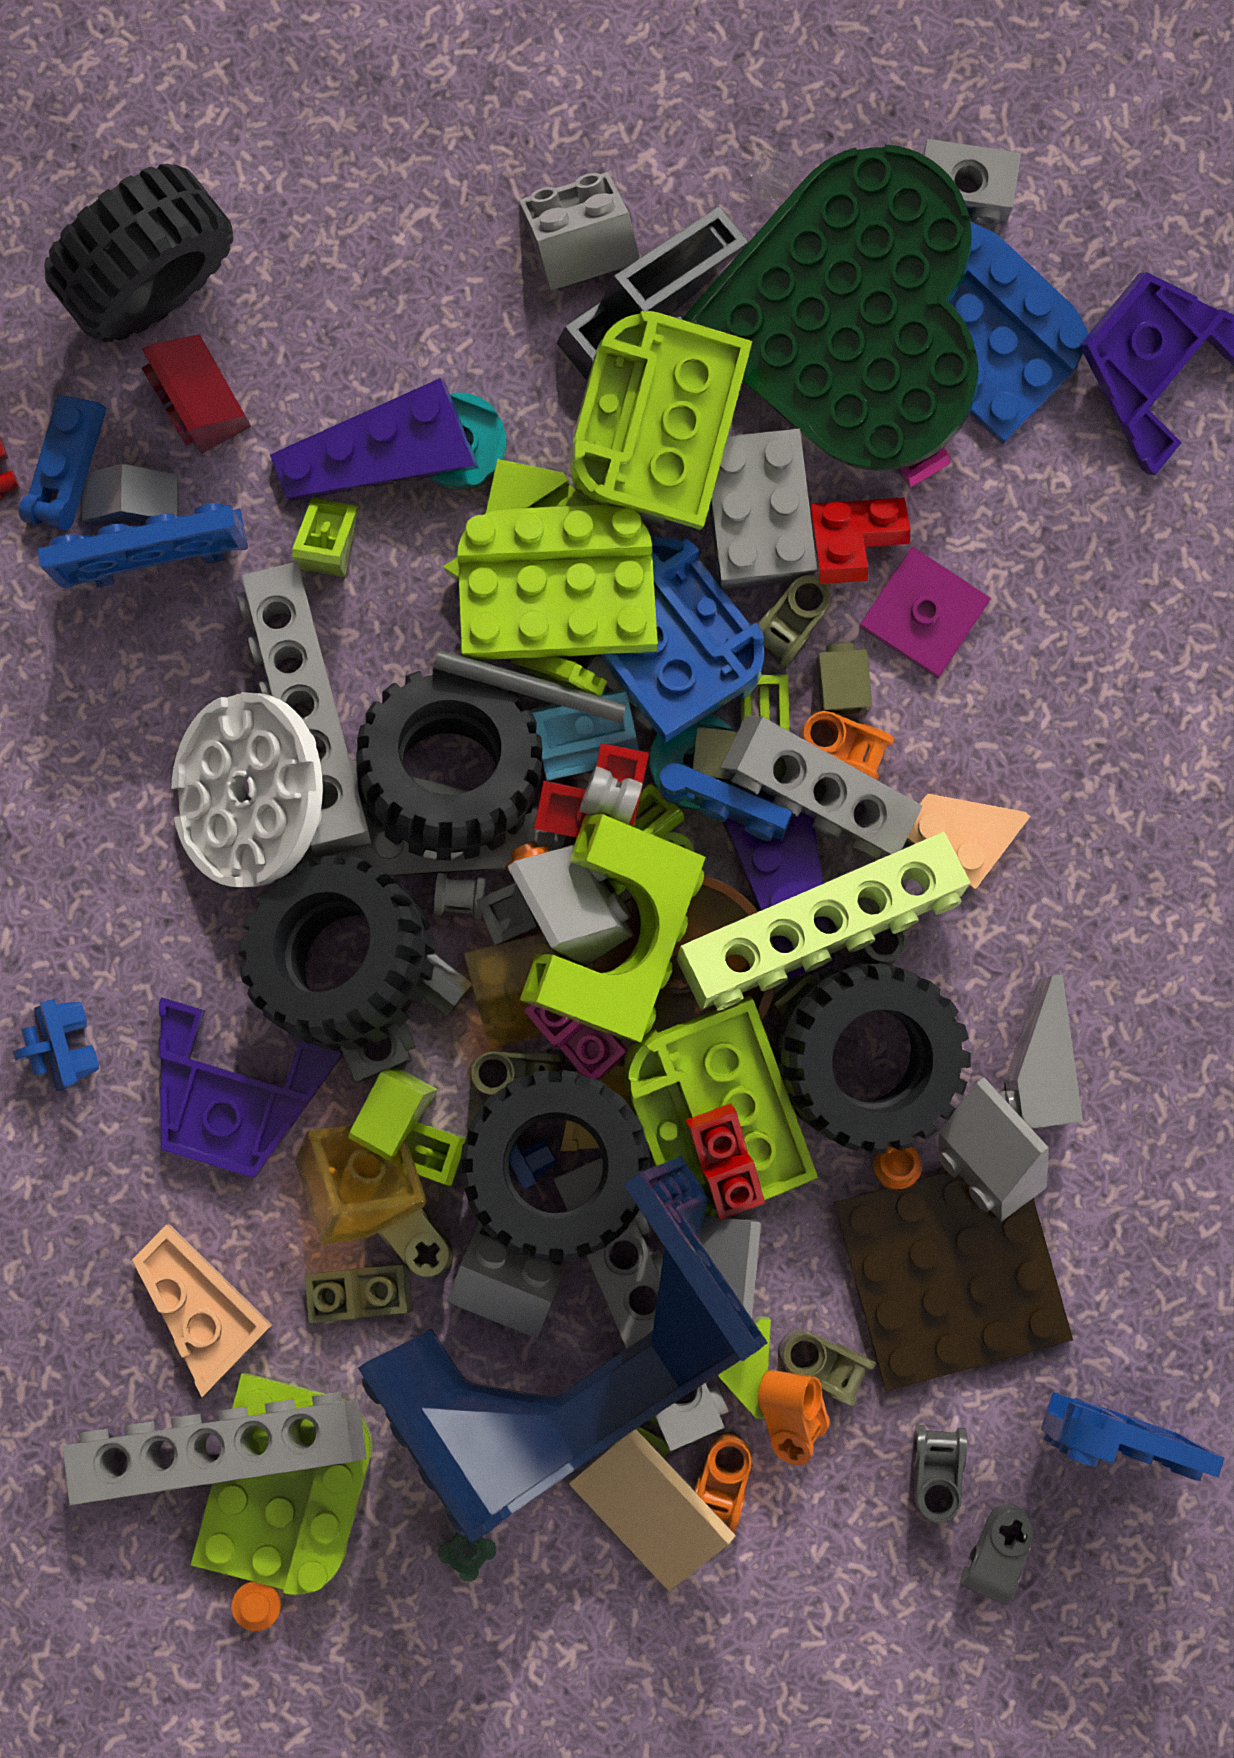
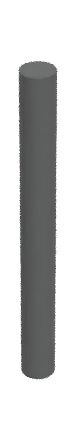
(529, 686)

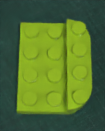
(657, 416)
(556, 583)
(704, 1067)
(284, 1525)

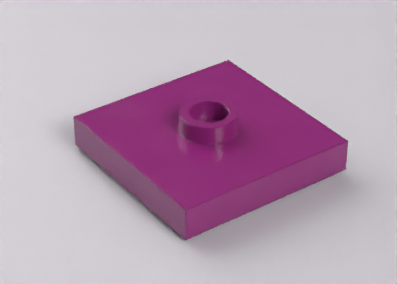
(924, 612)

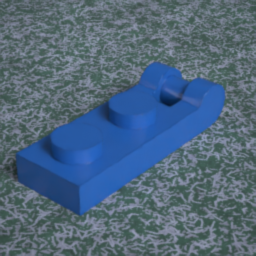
(63, 462)
(724, 801)

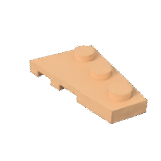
(200, 1307)

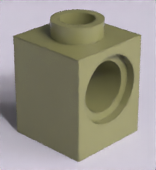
(844, 679)

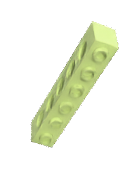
(927, 862)

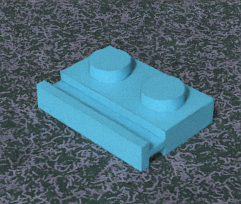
(574, 737)

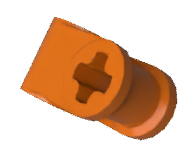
(851, 741)
(793, 1414)
(724, 1488)

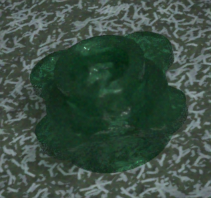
(466, 1565)

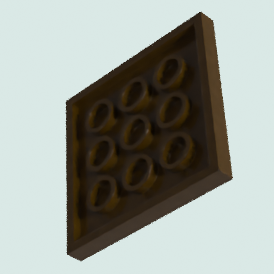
(948, 1280)

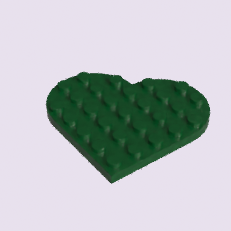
(856, 310)

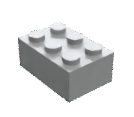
(762, 511)

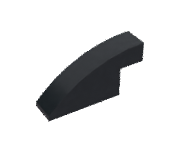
(656, 283)

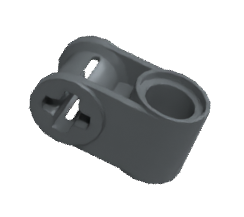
(939, 1468)
(997, 1561)

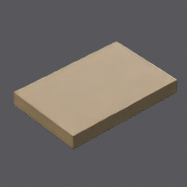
(652, 1509)

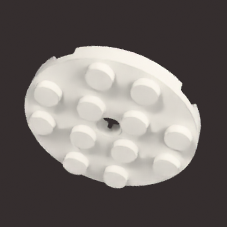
(259, 837)

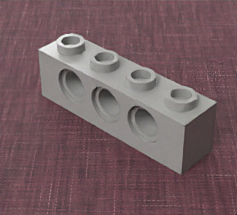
(887, 814)

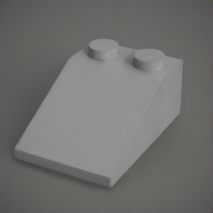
(1043, 1070)

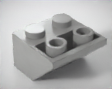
(580, 230)
(505, 1284)

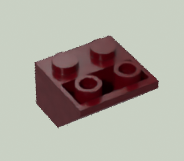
(200, 397)

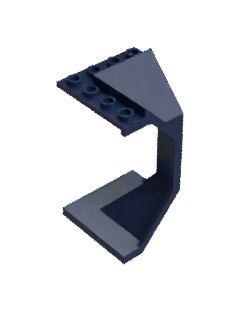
(503, 1447)

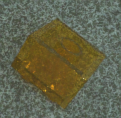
(498, 983)
(354, 1189)

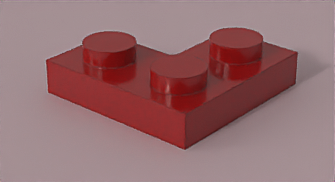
(848, 527)
(561, 803)

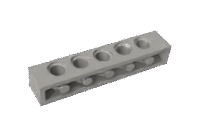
(283, 592)
(682, 1420)
(94, 1477)

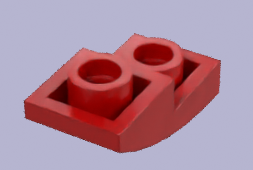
(725, 1161)

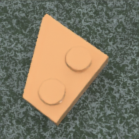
(973, 829)

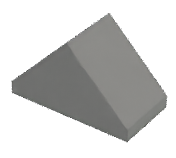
(128, 494)

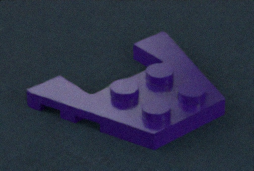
(1142, 349)
(224, 1114)

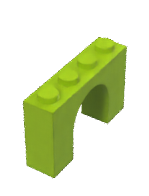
(662, 883)

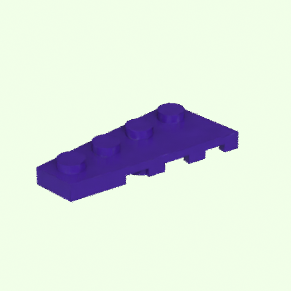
(389, 443)
(781, 870)

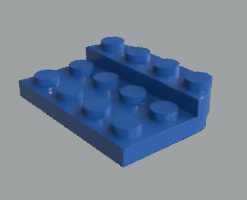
(1021, 334)
(125, 548)
(703, 645)
(1096, 1433)

